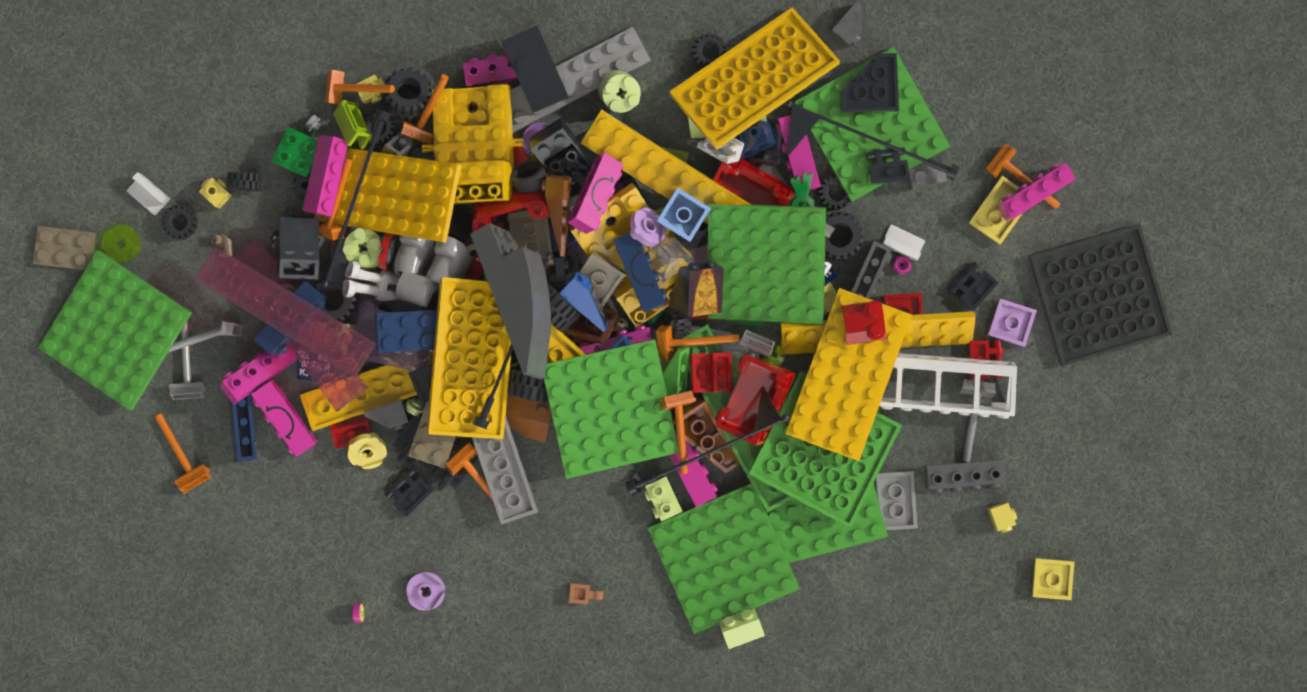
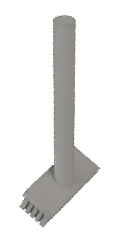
(227, 329)
(756, 344)
(186, 389)
(985, 390)

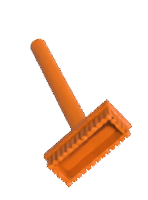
(335, 87)
(418, 131)
(1002, 160)
(330, 229)
(667, 343)
(678, 401)
(462, 460)
(193, 476)

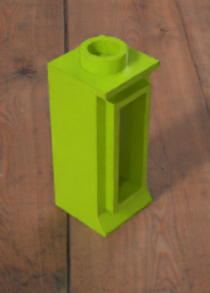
(352, 123)

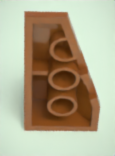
(557, 196)
(528, 417)
(704, 436)

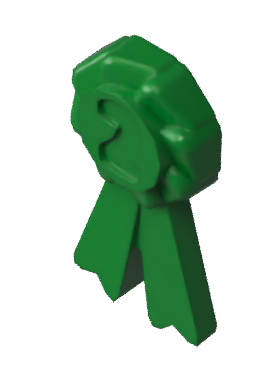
(802, 191)

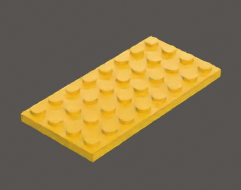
(754, 78)
(400, 195)
(467, 361)
(846, 382)

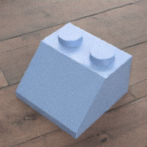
(683, 214)

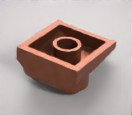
(583, 329)

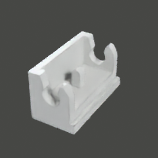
(727, 153)

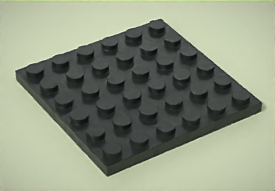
(1100, 295)

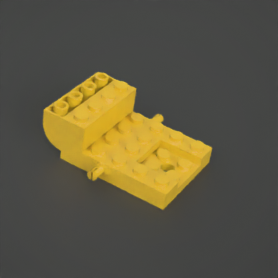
(476, 141)
(601, 241)

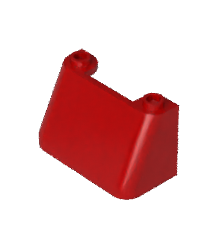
(753, 184)
(487, 211)
(742, 408)

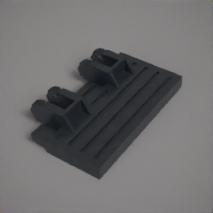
(407, 437)

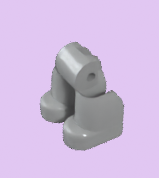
(414, 257)

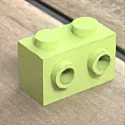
(663, 499)
(741, 628)

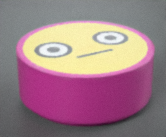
(358, 613)

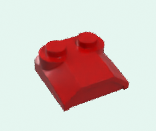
(864, 322)

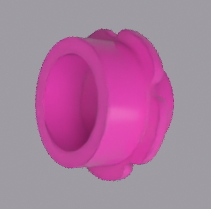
(900, 259)

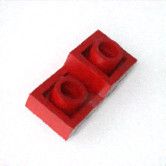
(477, 269)

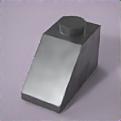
(849, 27)
(400, 145)
(924, 177)
(389, 415)

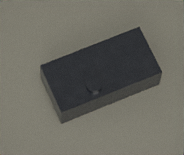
(534, 69)

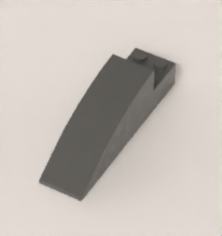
(520, 294)

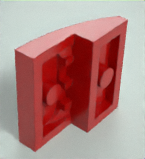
(711, 372)
(349, 429)

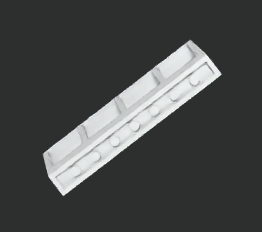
(960, 365)

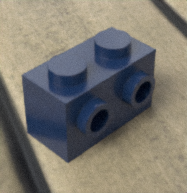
(756, 138)

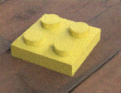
(1052, 579)

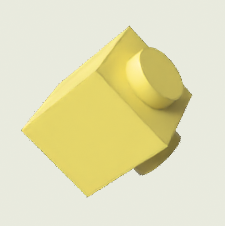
(375, 97)
(215, 192)
(1002, 517)

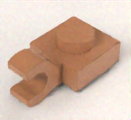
(581, 593)

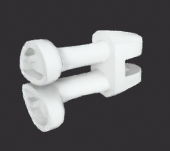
(379, 291)

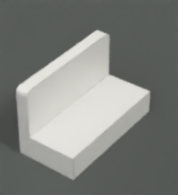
(147, 194)
(903, 242)

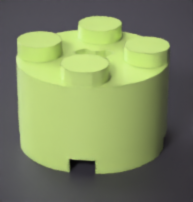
(610, 86)
(354, 248)

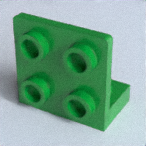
(296, 152)

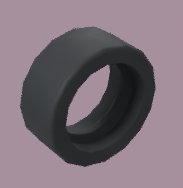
(527, 184)

